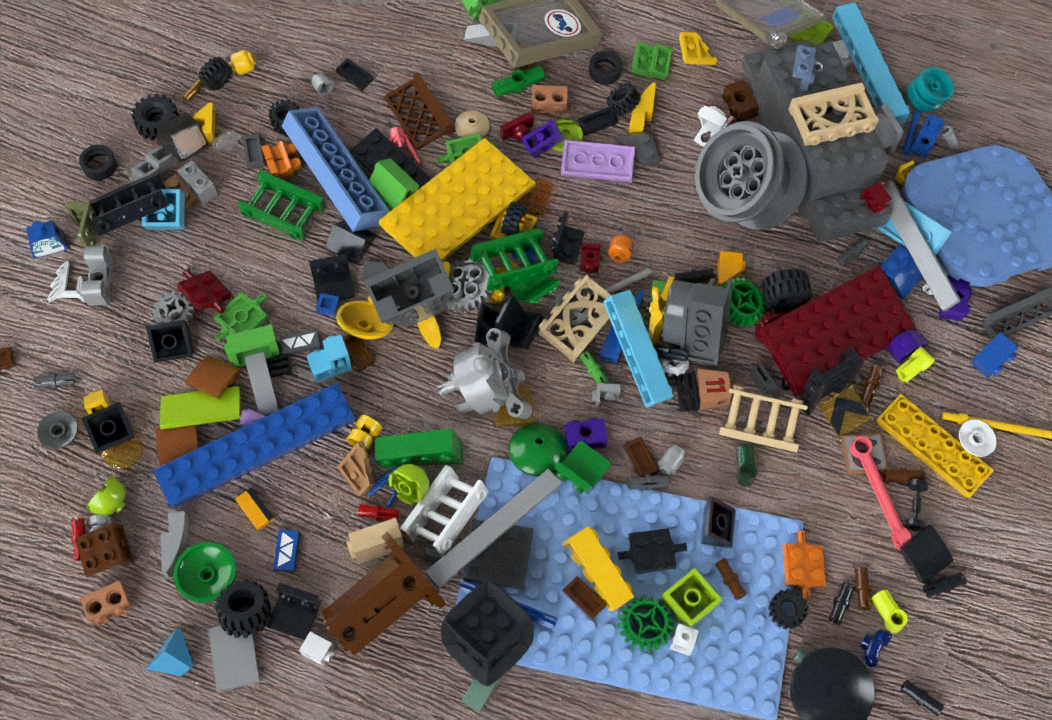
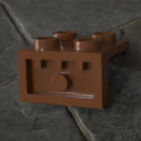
(104, 549)

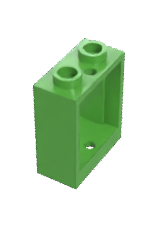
(250, 343)

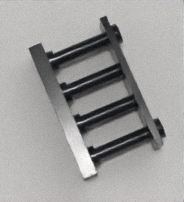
(128, 203)
(832, 380)

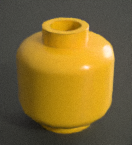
(242, 62)

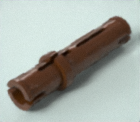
(872, 385)

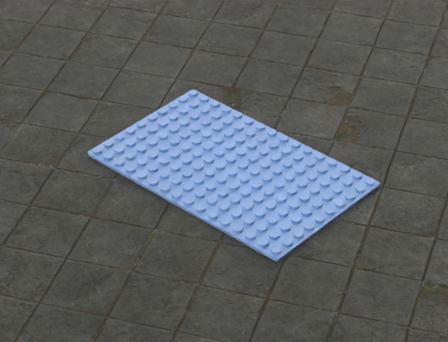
(737, 648)

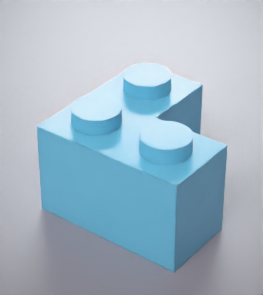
(170, 217)
(331, 360)

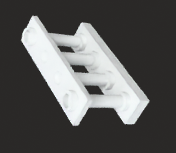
(435, 496)

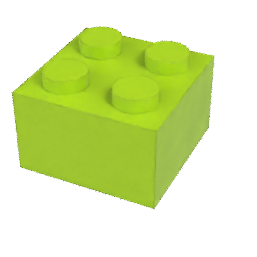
(691, 599)

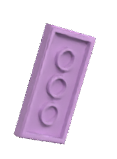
(598, 161)

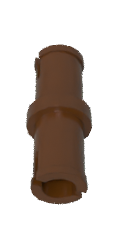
(902, 475)
(730, 579)
(863, 588)

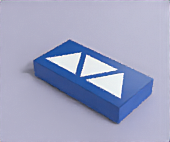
(286, 550)

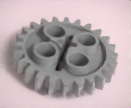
(469, 285)

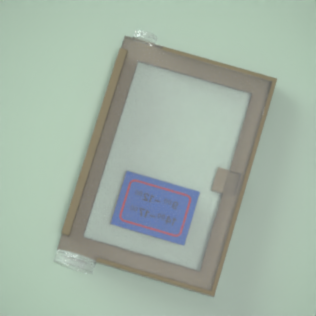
(772, 19)

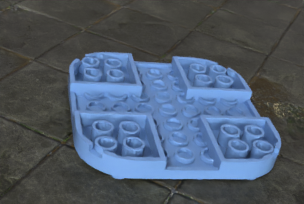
(992, 208)

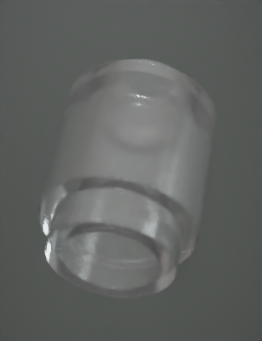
(226, 141)

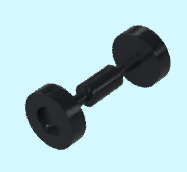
(914, 523)

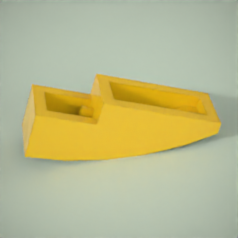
(643, 110)

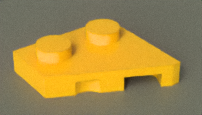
(694, 50)

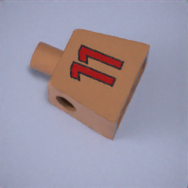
(713, 388)

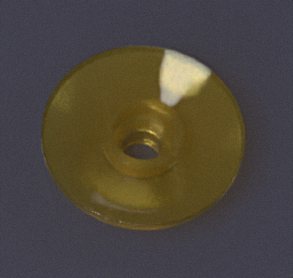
(126, 456)

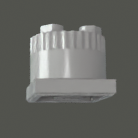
(888, 129)

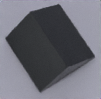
(345, 241)
(169, 340)
(108, 427)
(718, 523)

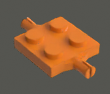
(803, 565)

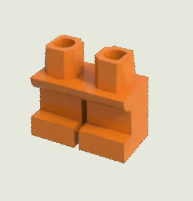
(278, 161)

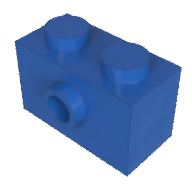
(994, 355)

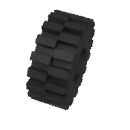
(151, 107)

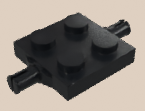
(652, 551)

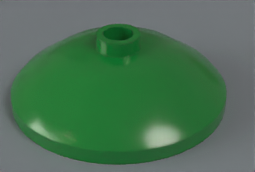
(533, 457)
(198, 562)

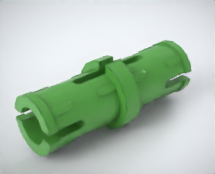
(593, 368)

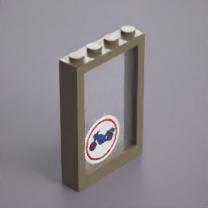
(539, 29)

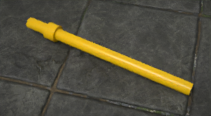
(961, 418)

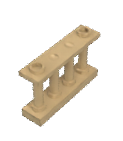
(768, 437)

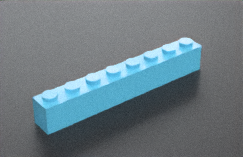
(869, 61)

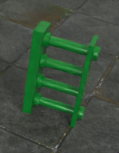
(282, 189)
(509, 244)

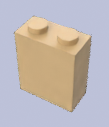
(368, 542)

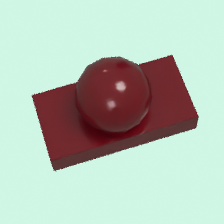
(517, 127)

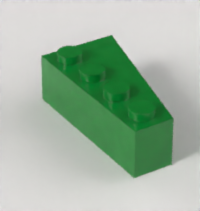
(419, 448)

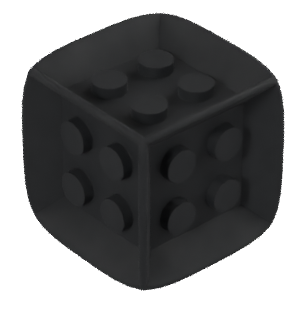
(487, 632)

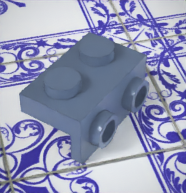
(804, 65)

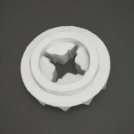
(681, 366)

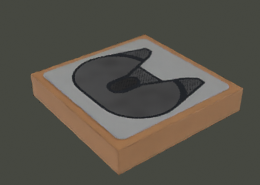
(854, 464)

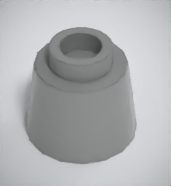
(322, 84)

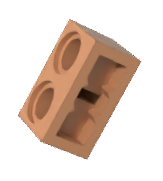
(546, 97)
(105, 598)

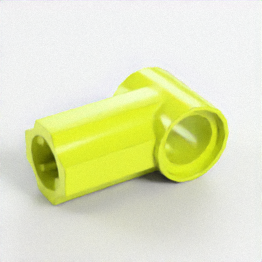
(917, 362)
(888, 609)

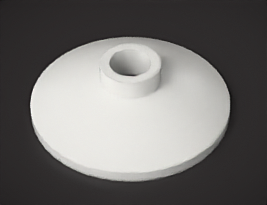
(983, 436)

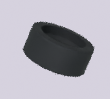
(605, 78)
(92, 152)

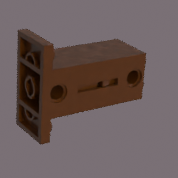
(378, 599)

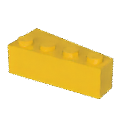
(599, 568)

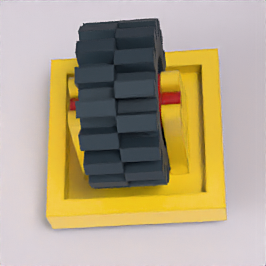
(513, 221)

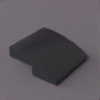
(926, 554)

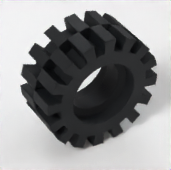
(215, 73)
(623, 99)
(276, 111)
(796, 600)

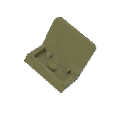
(82, 215)

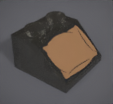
(182, 137)

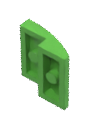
(651, 61)

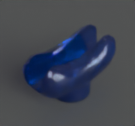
(873, 646)

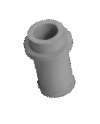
(948, 134)

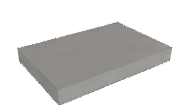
(233, 660)

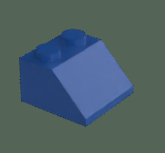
(901, 271)

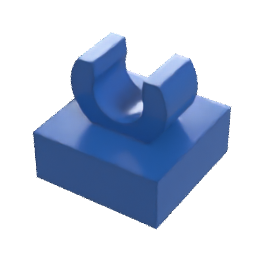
(327, 304)

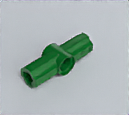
(511, 84)

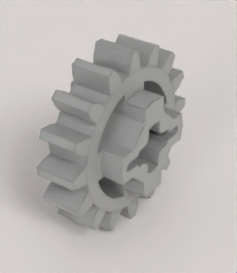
(172, 308)

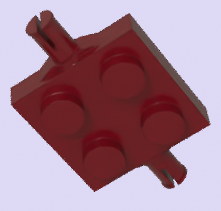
(204, 290)

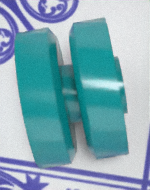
(930, 89)

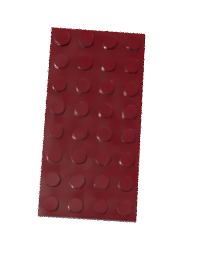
(855, 315)

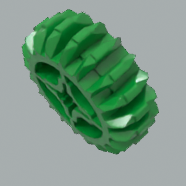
(751, 305)
(652, 628)

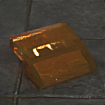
(538, 197)

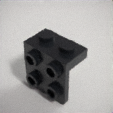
(518, 324)

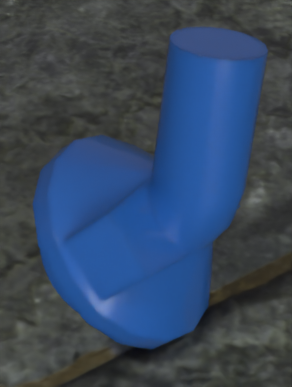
(530, 253)

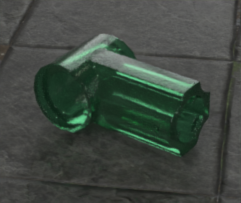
(745, 464)

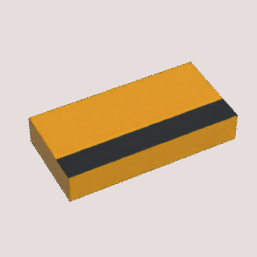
(254, 509)

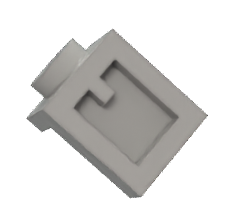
(605, 391)

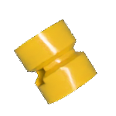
(365, 431)

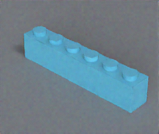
(638, 348)

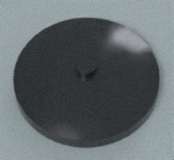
(832, 686)

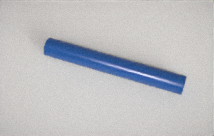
(911, 133)

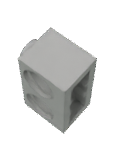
(197, 182)

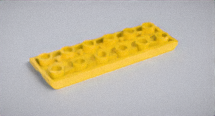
(934, 446)

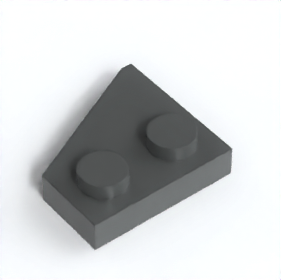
(645, 148)

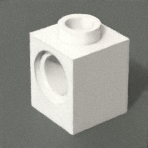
(684, 639)
(317, 649)

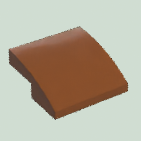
(212, 376)
(176, 442)

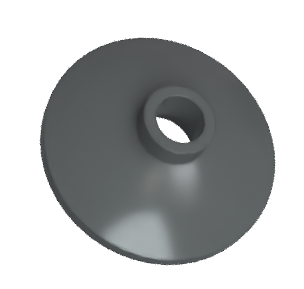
(53, 423)

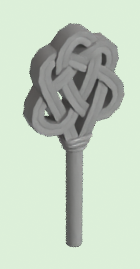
(577, 317)

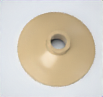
(465, 128)

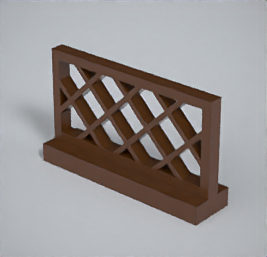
(433, 107)

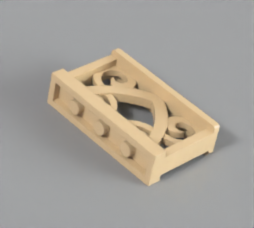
(829, 130)
(578, 343)

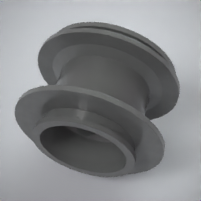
(732, 170)

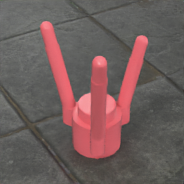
(398, 138)

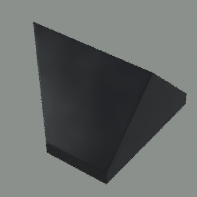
(485, 322)

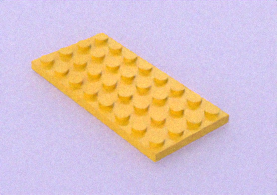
(457, 202)

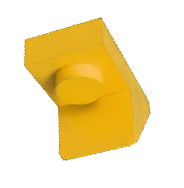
(206, 118)

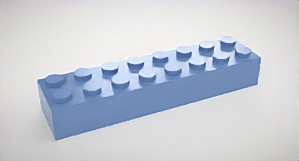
(335, 168)

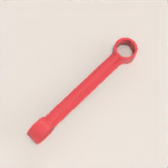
(899, 534)

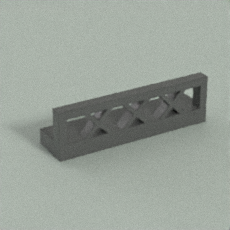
(1018, 309)

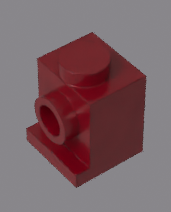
(876, 198)
(590, 258)

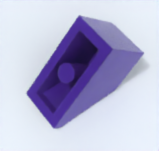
(906, 344)

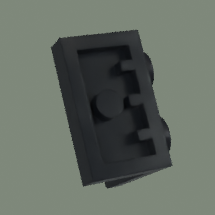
(566, 241)
(332, 276)
(294, 611)

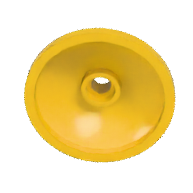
(362, 320)

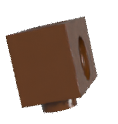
(747, 105)

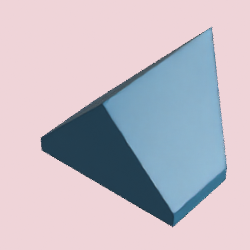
(172, 656)

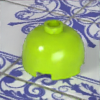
(410, 483)
(108, 498)

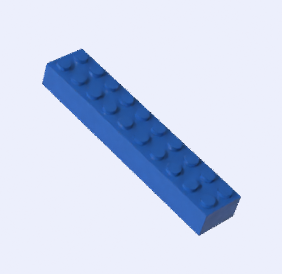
(254, 446)

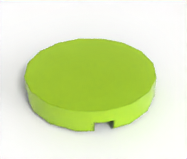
(569, 131)

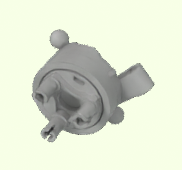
(487, 378)

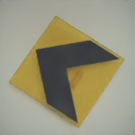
(845, 411)

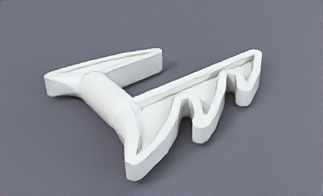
(60, 285)

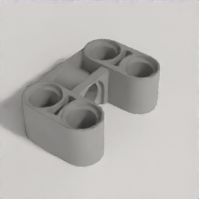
(100, 265)

